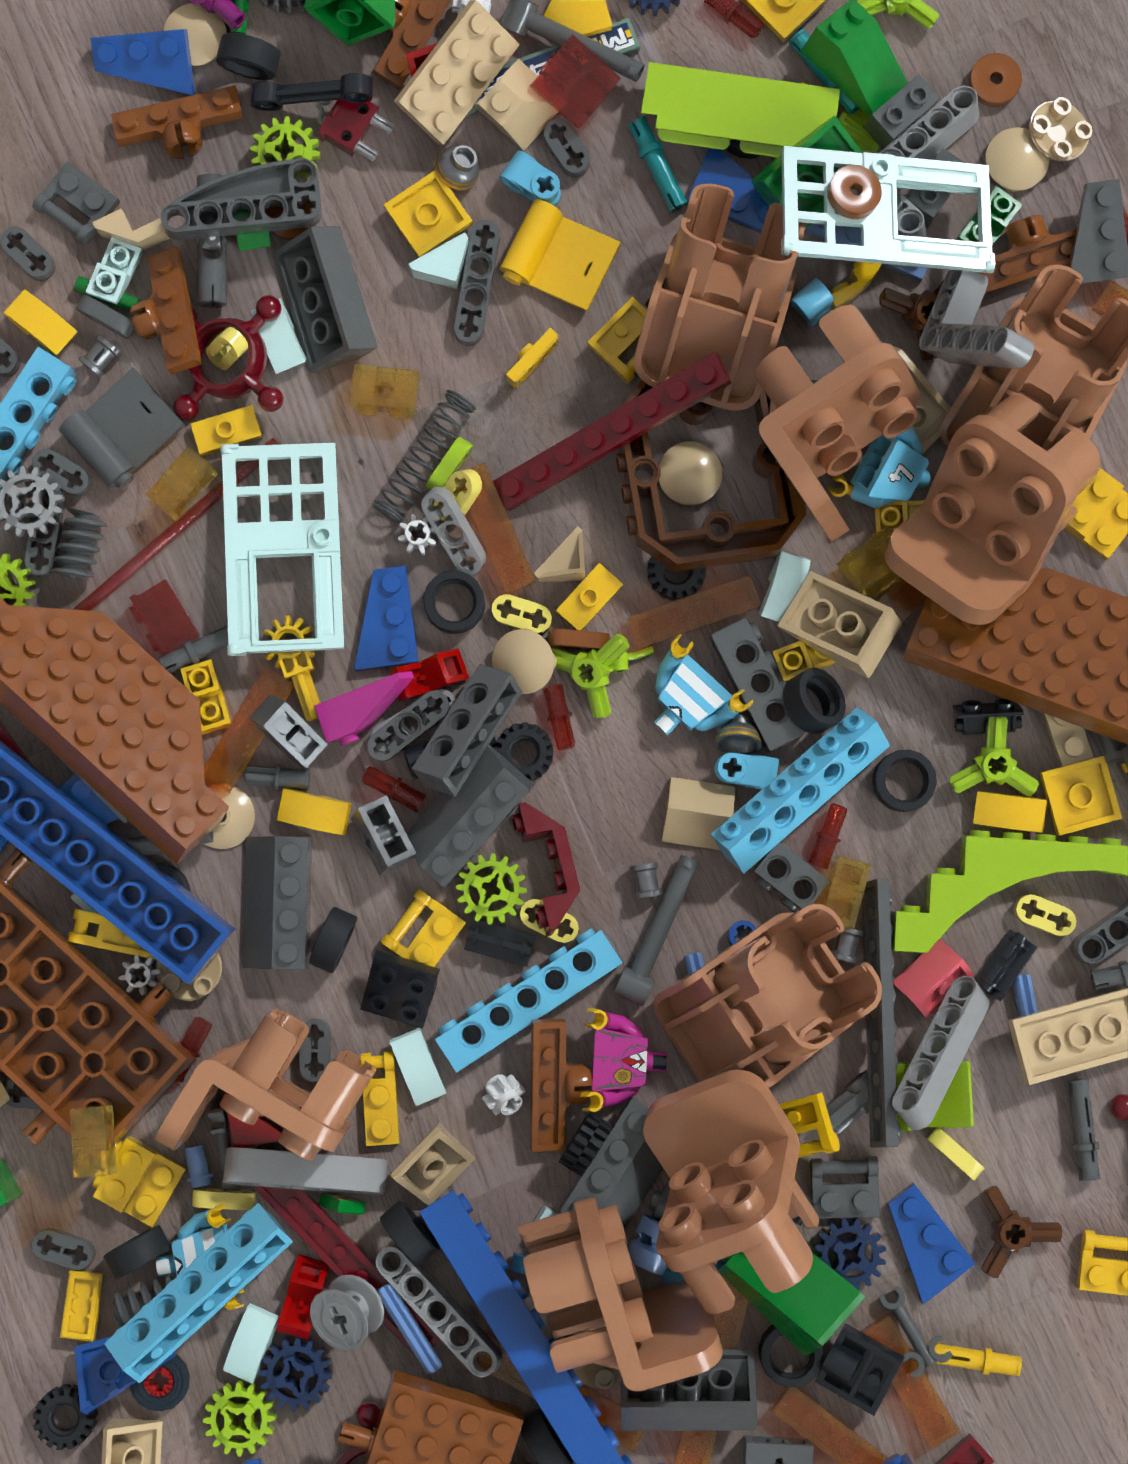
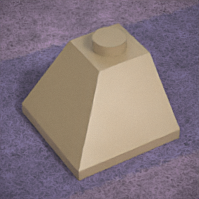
(516, 106)

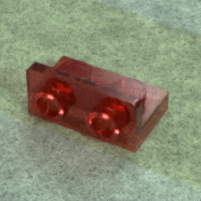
(164, 617)

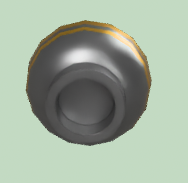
(457, 167)
(738, 736)

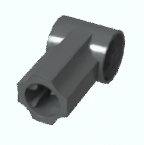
(850, 1103)

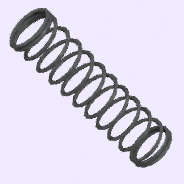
(456, 401)

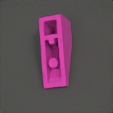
(359, 709)

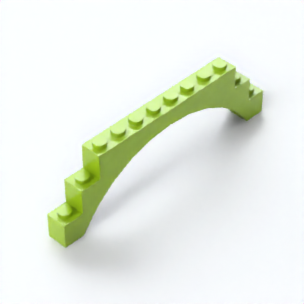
(991, 866)

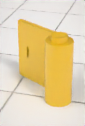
(555, 255)

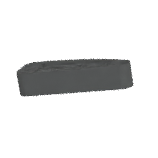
(251, 190)

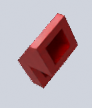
(433, 674)
(305, 1283)

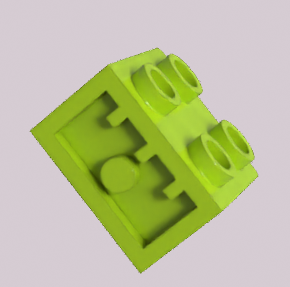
(957, 1104)

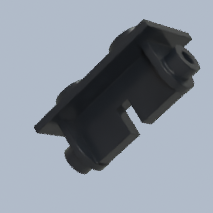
(974, 714)
(499, 942)
(1005, 964)

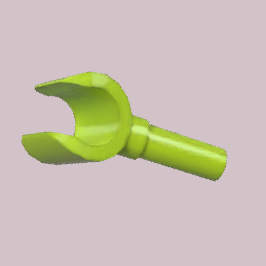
(621, 663)

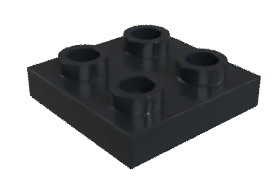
(400, 989)
(859, 1369)

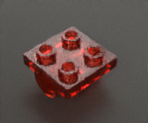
(574, 81)

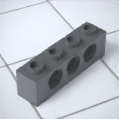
(740, 674)
(467, 730)

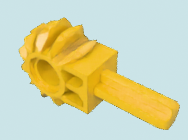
(296, 664)

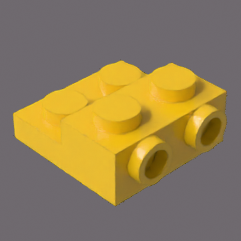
(1101, 515)
(142, 1181)

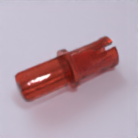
(738, 15)
(559, 717)
(393, 788)
(828, 836)
(194, 1040)

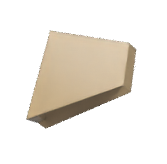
(565, 562)

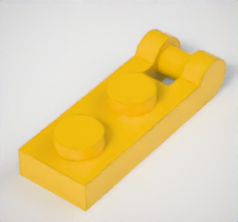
(106, 937)
(381, 1102)

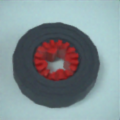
(155, 1399)

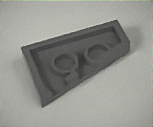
(1100, 238)

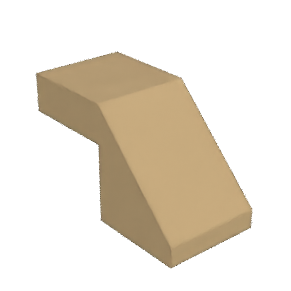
(118, 227)

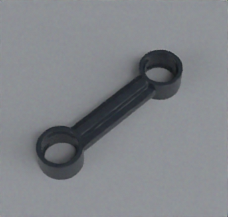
(350, 88)

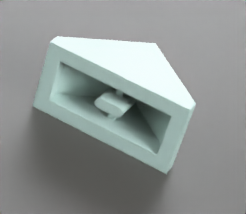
(442, 264)

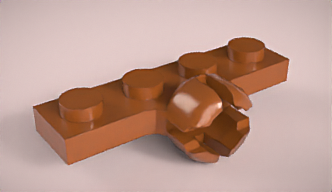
(412, 29)
(178, 120)
(1029, 252)
(168, 312)
(553, 1085)

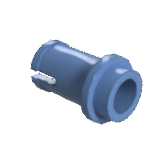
(197, 1166)

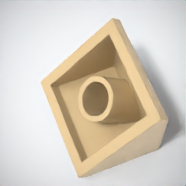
(696, 812)
(432, 1165)
(132, 1441)

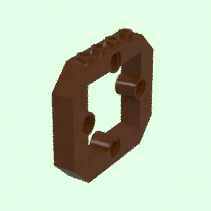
(700, 546)

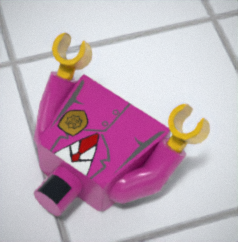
(619, 1060)

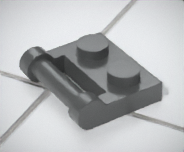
(81, 194)
(845, 1199)

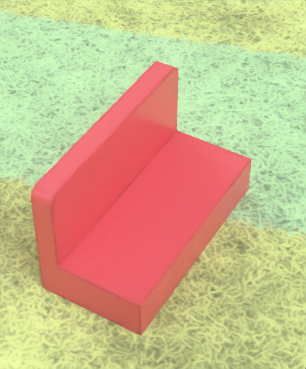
(930, 977)

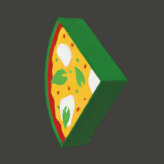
(342, 1204)

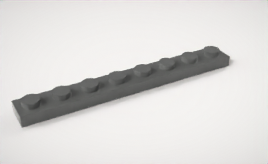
(880, 1022)

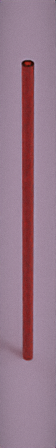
(165, 538)

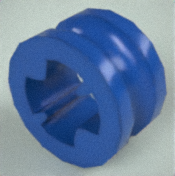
(733, 932)

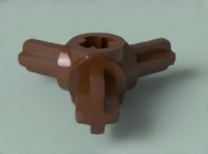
(911, 309)
(1003, 1222)

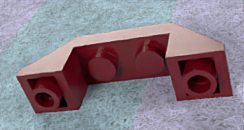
(535, 826)

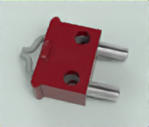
(346, 121)

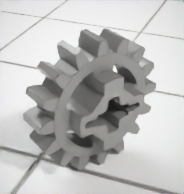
(37, 490)

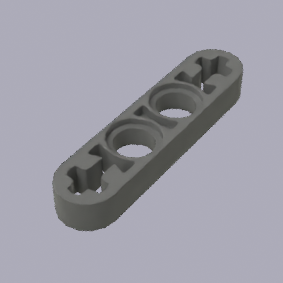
(480, 283)

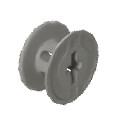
(347, 1312)

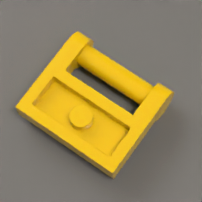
(618, 337)
(432, 938)
(812, 1114)
(1102, 1273)

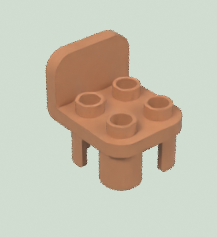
(718, 299)
(1070, 368)
(830, 421)
(991, 513)
(768, 999)
(256, 1088)
(729, 1185)
(587, 1281)

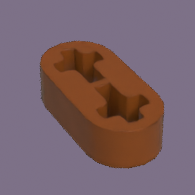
(577, 639)

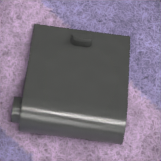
(119, 432)

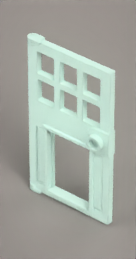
(880, 228)
(281, 539)

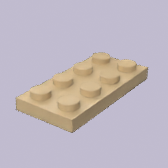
(456, 72)
(1071, 1036)

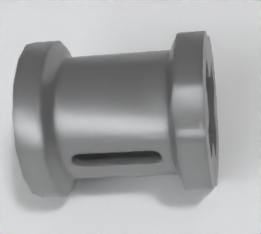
(100, 346)
(645, 880)
(846, 944)

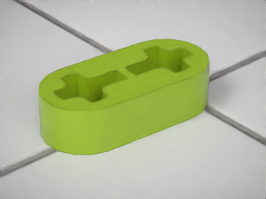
(450, 463)

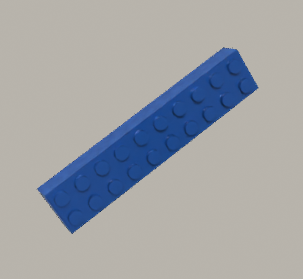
(106, 870)
(520, 1332)

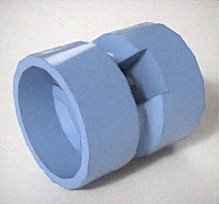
(643, 1248)

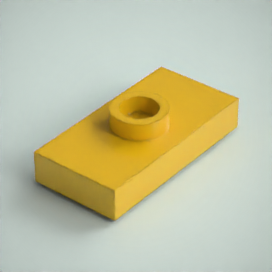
(531, 357)
(227, 428)
(589, 597)
(82, 1305)

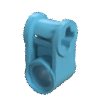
(527, 176)
(812, 302)
(753, 770)

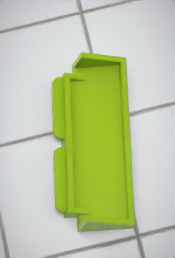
(719, 107)

